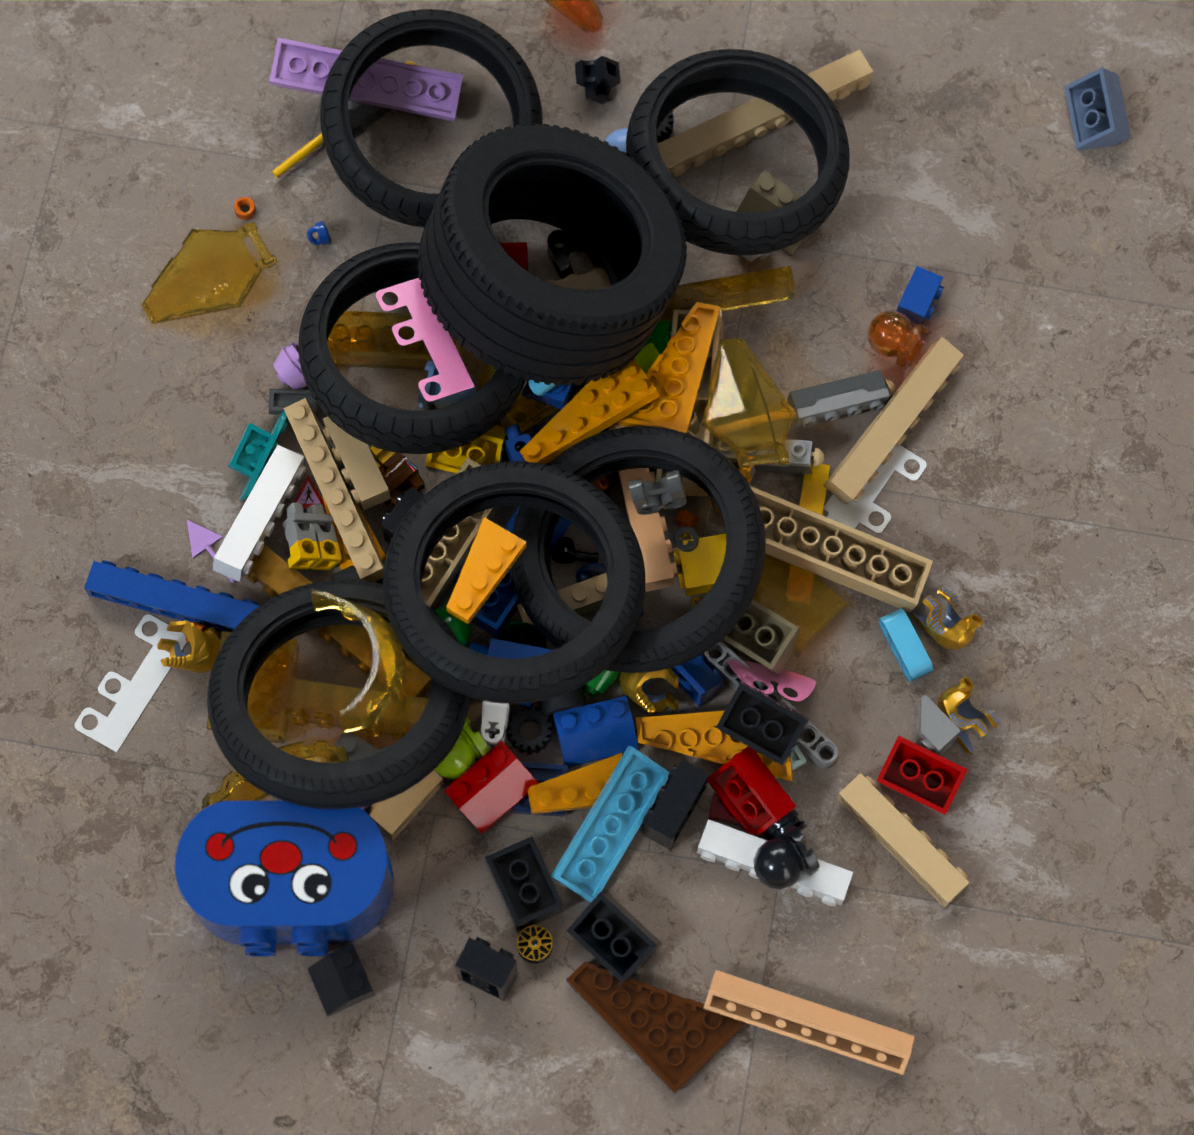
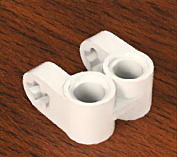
(494, 721)

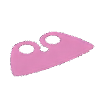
(786, 679)

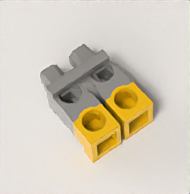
(311, 538)

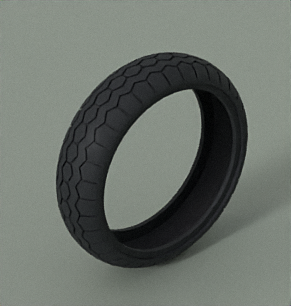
(391, 34)
(771, 81)
(357, 414)

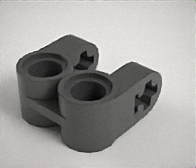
(653, 496)

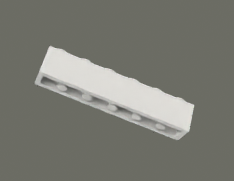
(258, 514)
(739, 849)

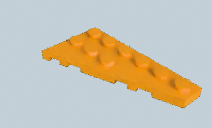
(679, 373)
(591, 412)
(698, 737)

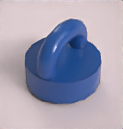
(321, 229)

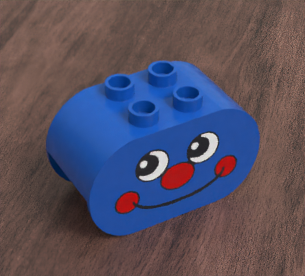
(284, 875)

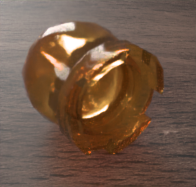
(895, 336)

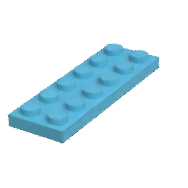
(610, 825)

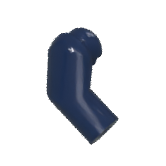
(589, 570)

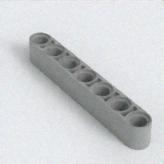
(810, 749)

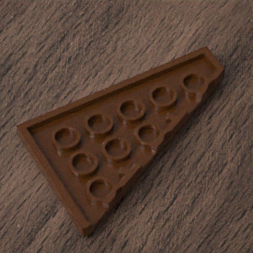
(661, 1028)

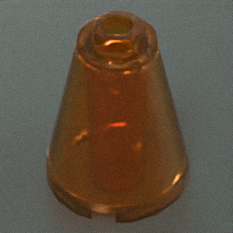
(580, 12)

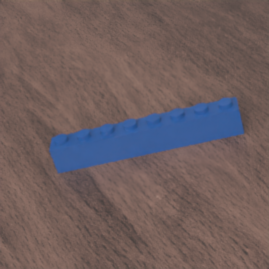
(166, 597)

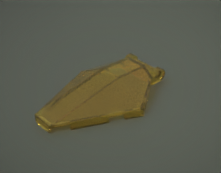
(207, 274)
(746, 406)

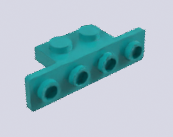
(253, 451)

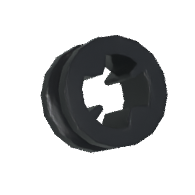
(682, 533)

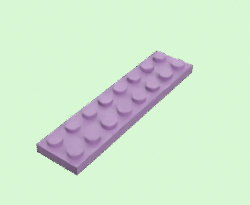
(383, 84)

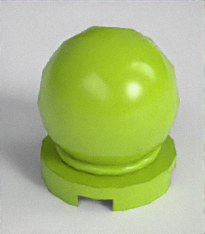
(464, 754)

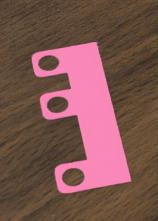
(452, 372)

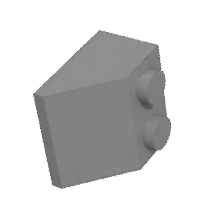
(934, 728)

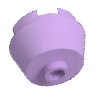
(289, 368)

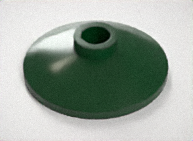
(517, 630)

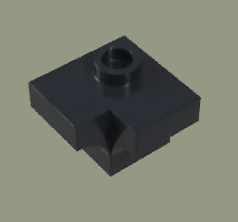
(598, 77)

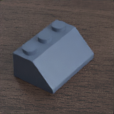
(1097, 110)

